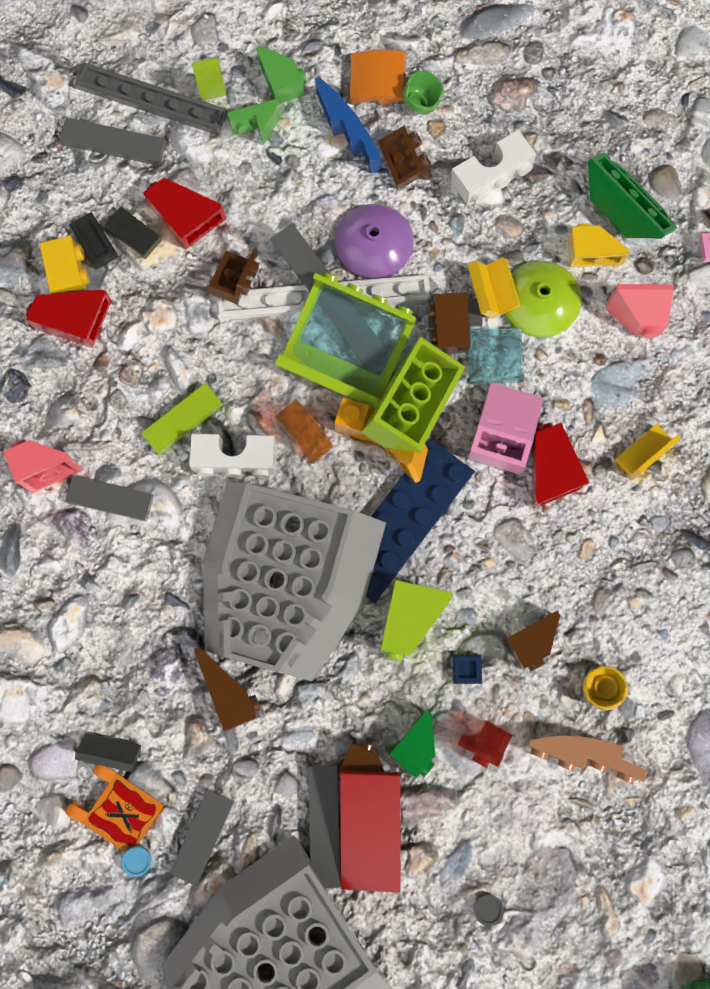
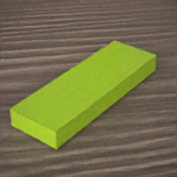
(182, 419)

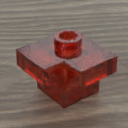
(486, 744)

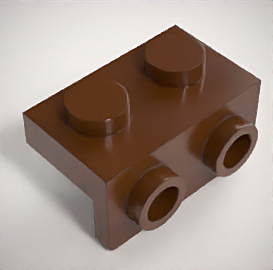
(233, 276)

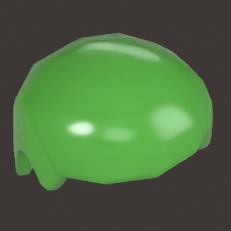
(422, 92)

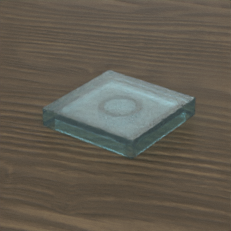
(495, 356)

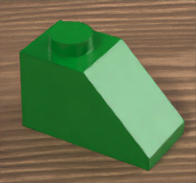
(417, 747)

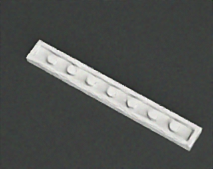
(291, 299)

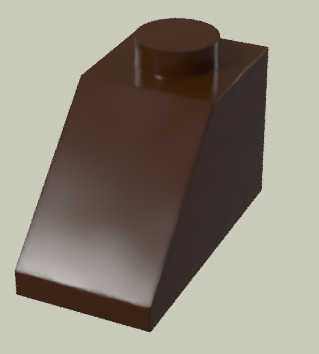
(534, 642)
(361, 758)

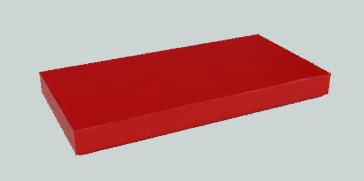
(370, 831)

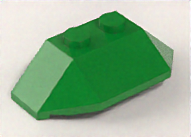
(626, 201)

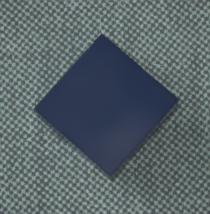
(467, 669)

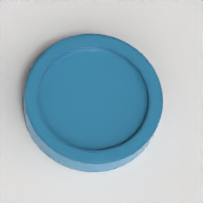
(136, 861)

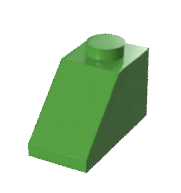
(281, 75)

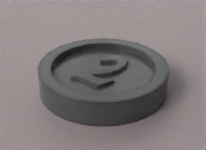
(488, 910)

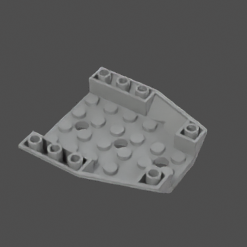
(323, 570)
(268, 919)

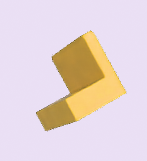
(494, 287)
(645, 451)

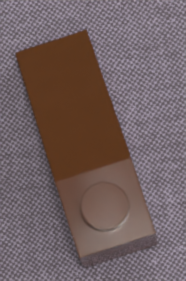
(230, 697)

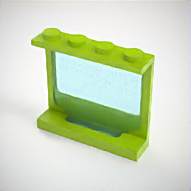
(347, 340)

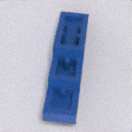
(344, 120)

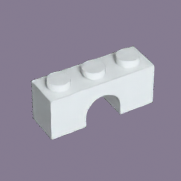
(476, 181)
(256, 459)

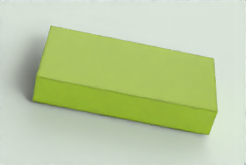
(209, 78)

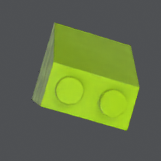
(411, 617)

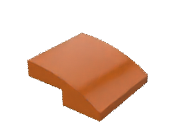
(377, 76)

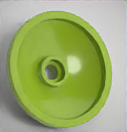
(544, 314)

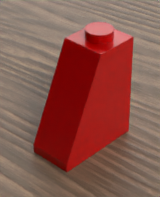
(183, 211)
(70, 315)
(554, 466)

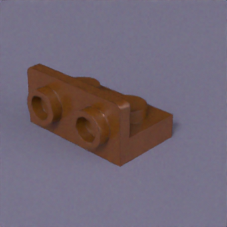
(405, 156)

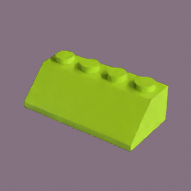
(414, 398)

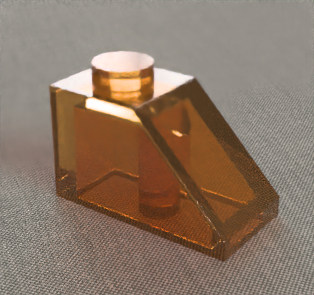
(303, 431)

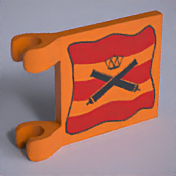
(120, 813)

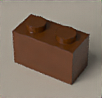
(450, 322)

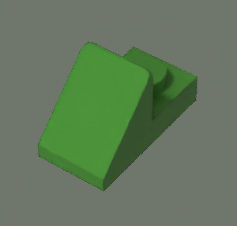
(260, 116)

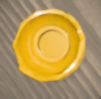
(605, 688)

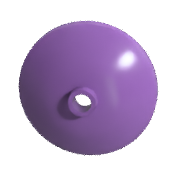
(374, 255)

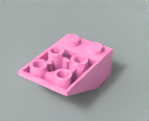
(506, 428)

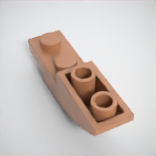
(577, 750)

